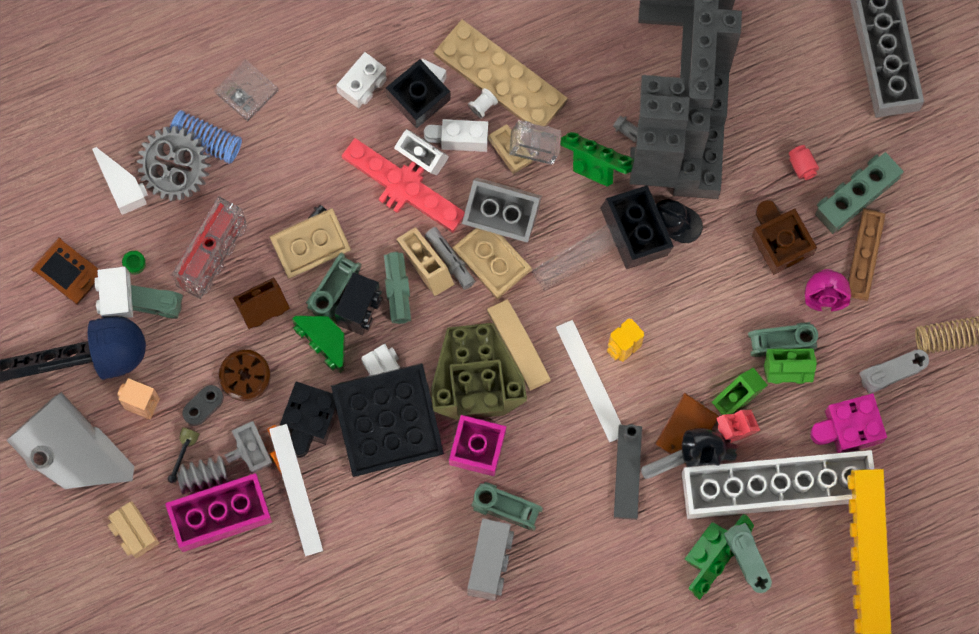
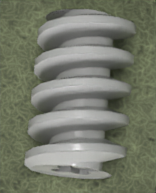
(202, 474)

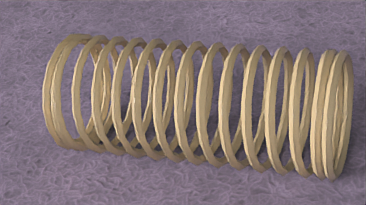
(926, 337)

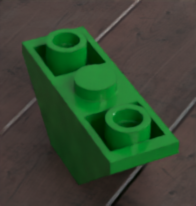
(323, 338)

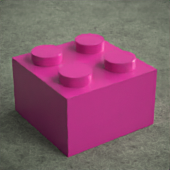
(477, 445)

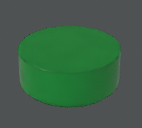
(134, 262)

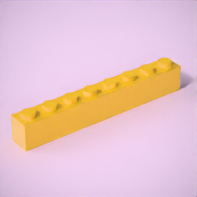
(869, 551)

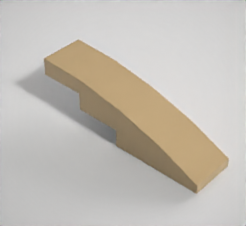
(519, 344)

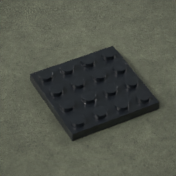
(387, 419)

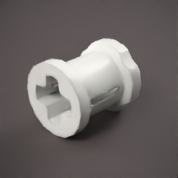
(482, 103)

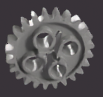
(168, 182)

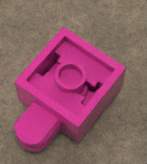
(849, 424)

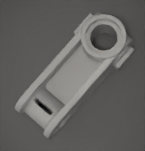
(892, 371)

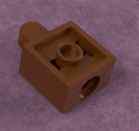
(782, 237)

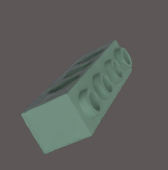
(836, 218)

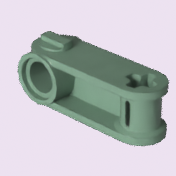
(333, 286)
(157, 302)
(782, 338)
(506, 506)
(748, 557)

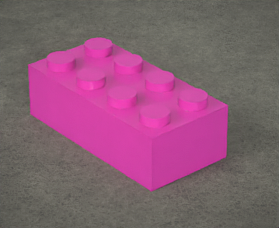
(218, 512)

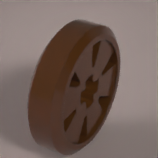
(249, 388)

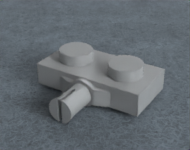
(249, 448)

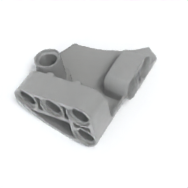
(70, 447)

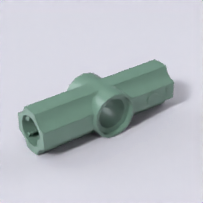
(397, 288)

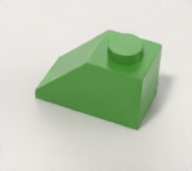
(740, 392)

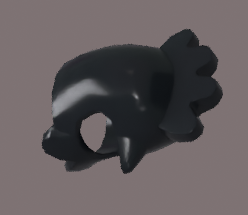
(706, 447)

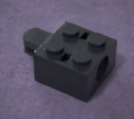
(307, 417)

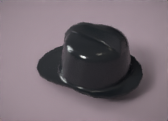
(680, 221)

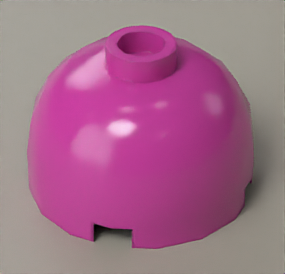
(827, 290)

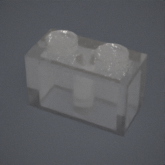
(535, 142)

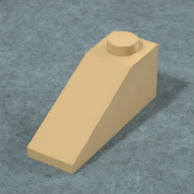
(425, 261)

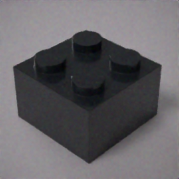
(418, 93)
(358, 304)

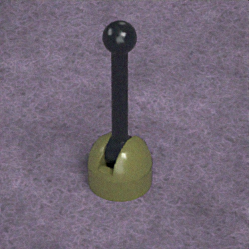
(187, 438)

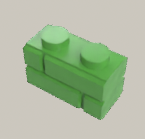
(790, 365)

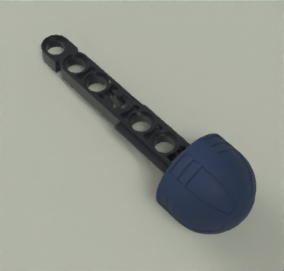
(112, 345)

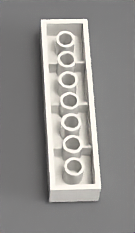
(771, 484)

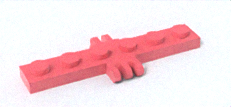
(403, 185)

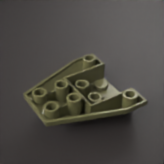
(476, 374)

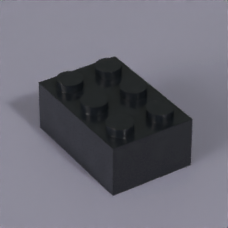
(636, 227)

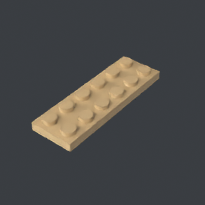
(500, 73)

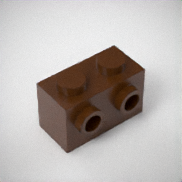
(261, 303)

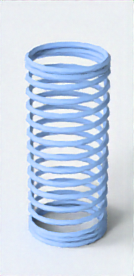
(179, 120)

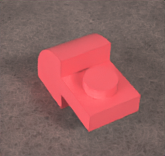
(737, 425)

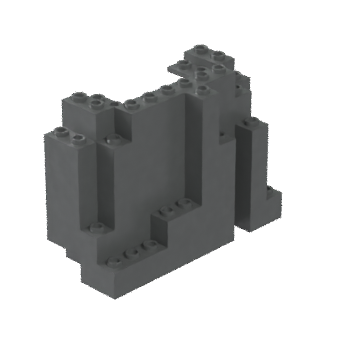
(686, 116)

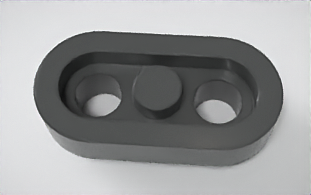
(203, 405)

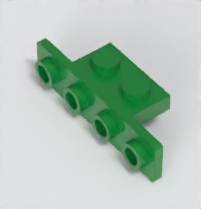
(595, 160)
(711, 556)

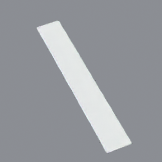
(590, 379)
(296, 490)

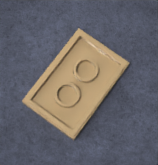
(310, 243)
(492, 260)

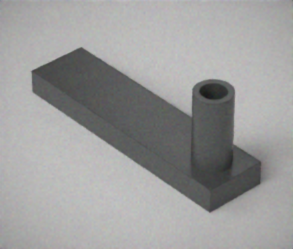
(627, 472)

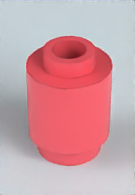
(803, 162)

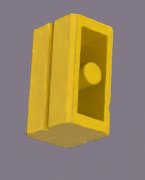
(625, 340)

